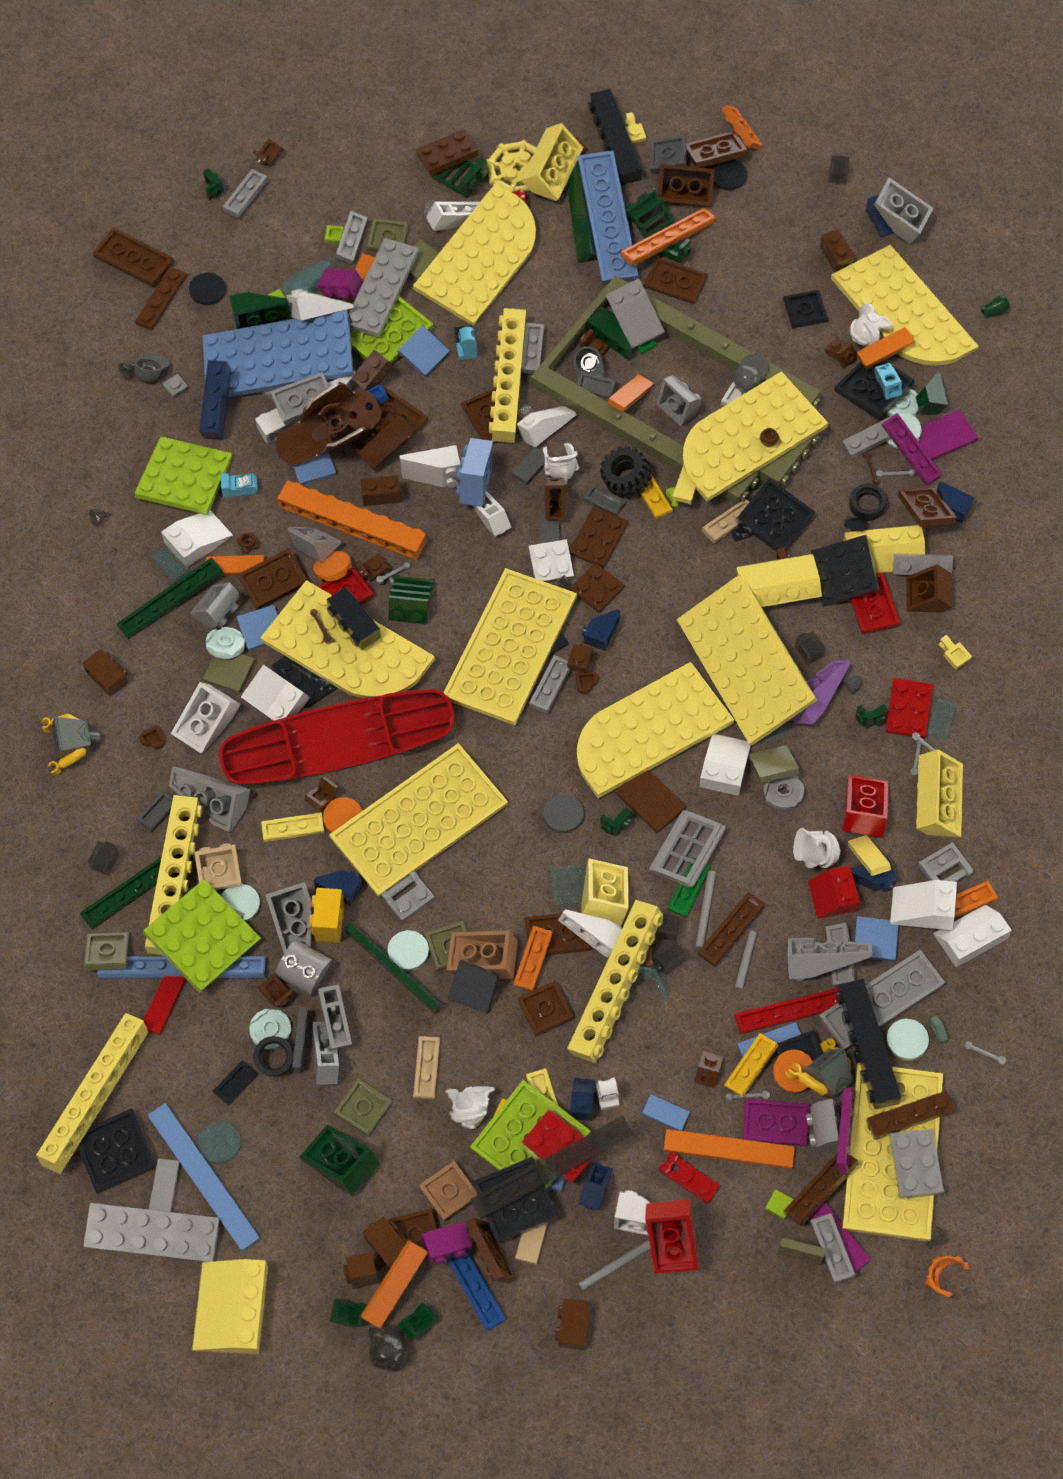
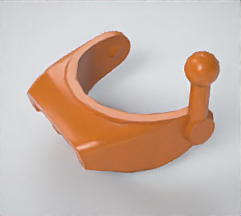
(936, 1268)

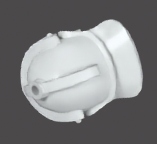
(866, 328)
(561, 466)
(816, 848)
(470, 1105)

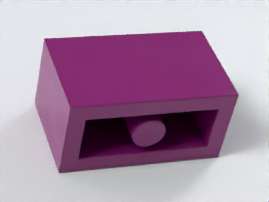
(340, 283)
(446, 1243)

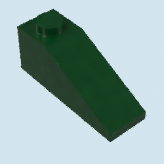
(609, 331)

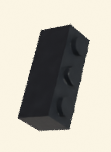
(353, 618)

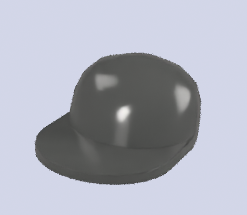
(588, 360)
(150, 367)
(750, 372)

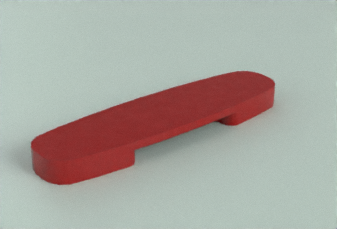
(336, 736)

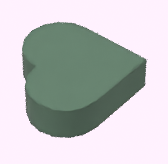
(938, 1029)

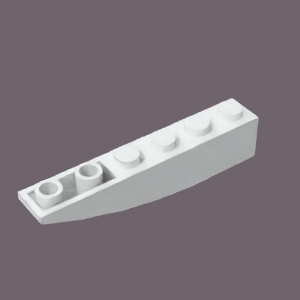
(271, 424)

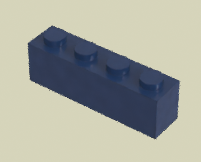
(215, 400)

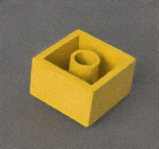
(327, 915)

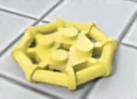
(508, 162)

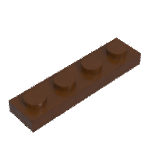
(160, 298)
(731, 929)
(910, 1115)
(817, 1191)

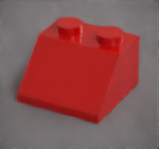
(834, 892)

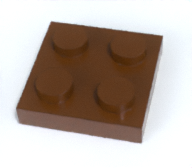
(597, 587)
(545, 1008)

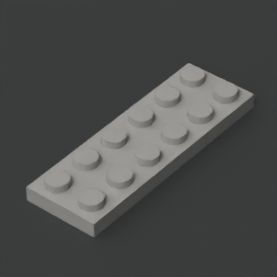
(382, 287)
(890, 994)
(151, 1232)

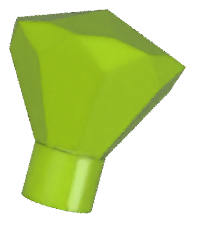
(669, 492)

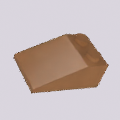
(486, 949)

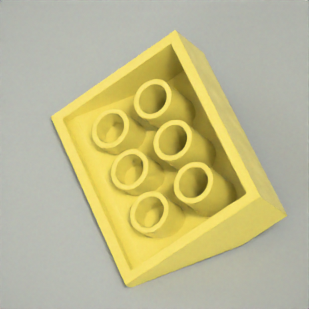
(230, 1306)

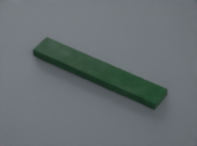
(580, 217)
(170, 598)
(123, 894)
(392, 968)

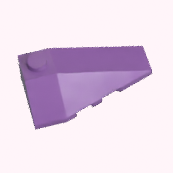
(823, 689)

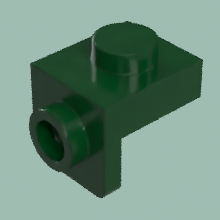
(214, 184)
(678, 251)
(876, 716)
(621, 821)
(347, 1313)
(418, 1322)

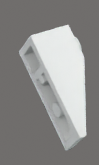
(449, 214)
(542, 424)
(493, 515)
(594, 930)

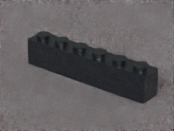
(615, 135)
(868, 1043)

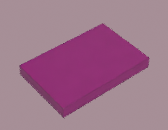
(946, 435)
(775, 1122)

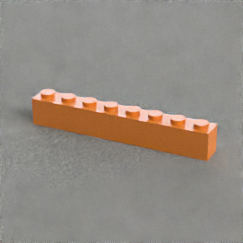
(352, 520)

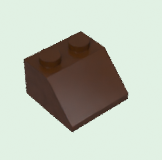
(929, 590)

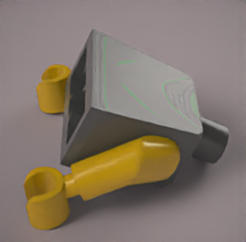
(69, 739)
(827, 1073)

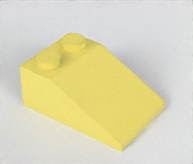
(605, 891)

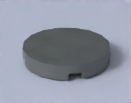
(563, 813)

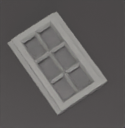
(688, 838)

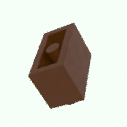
(836, 250)
(372, 371)
(380, 490)
(105, 672)
(385, 1241)
(360, 1270)
(574, 1324)

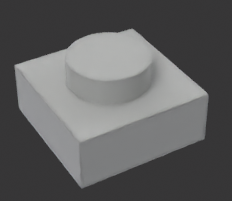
(175, 386)

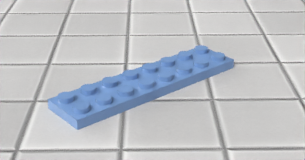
(606, 215)

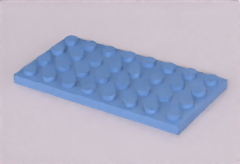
(282, 352)

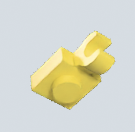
(634, 130)
(954, 654)

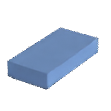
(665, 1113)

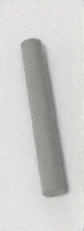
(745, 960)

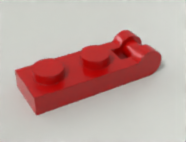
(689, 1178)

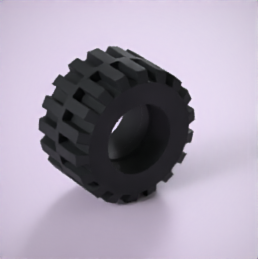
(631, 483)

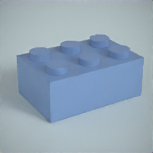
(475, 472)

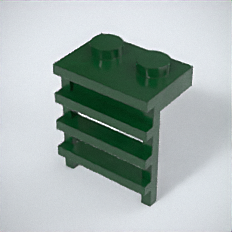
(469, 181)
(646, 203)
(410, 599)

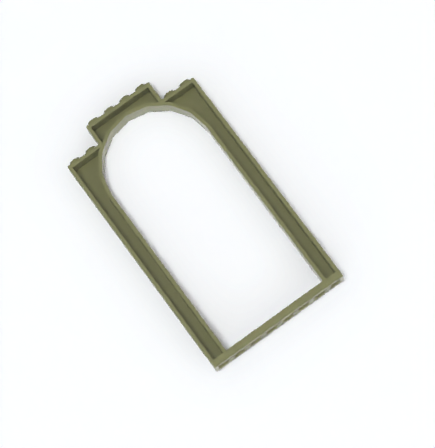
(644, 436)

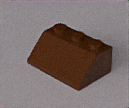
(685, 184)
(382, 439)

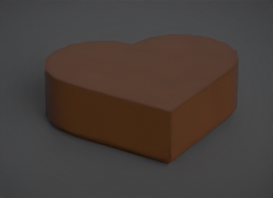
(586, 681)
(152, 737)

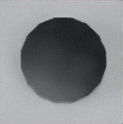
(729, 175)
(207, 288)

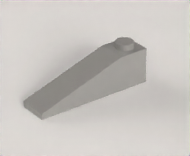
(219, 798)
(291, 914)
(815, 958)

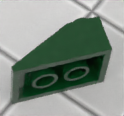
(258, 309)
(340, 1159)

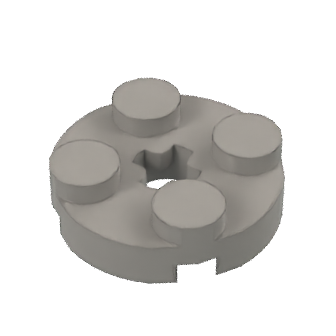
(784, 801)

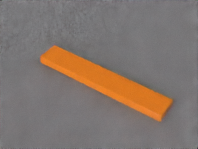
(668, 237)
(729, 1149)

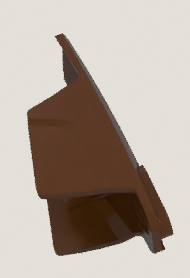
(327, 424)

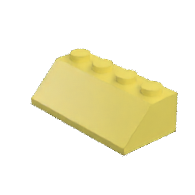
(552, 162)
(891, 541)
(782, 580)
(939, 794)

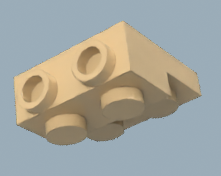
(219, 866)

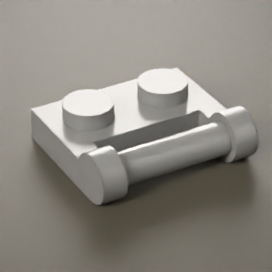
(943, 861)
(412, 900)

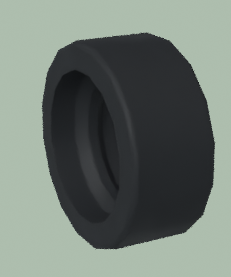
(864, 514)
(258, 1051)

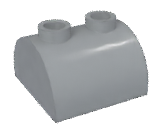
(678, 400)
(216, 604)
(303, 967)
(826, 1126)

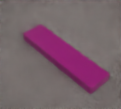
(911, 449)
(845, 1131)
(856, 1255)

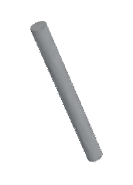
(705, 909)
(613, 1266)

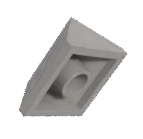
(313, 541)

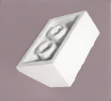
(973, 935)

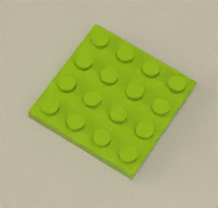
(399, 327)
(183, 475)
(201, 935)
(503, 1135)

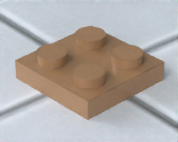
(448, 1191)

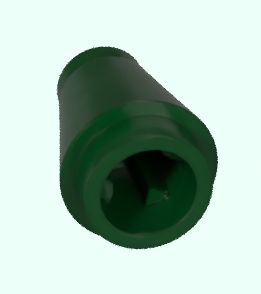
(996, 306)

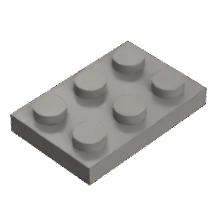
(295, 396)
(916, 1163)

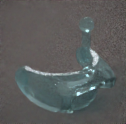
(651, 973)

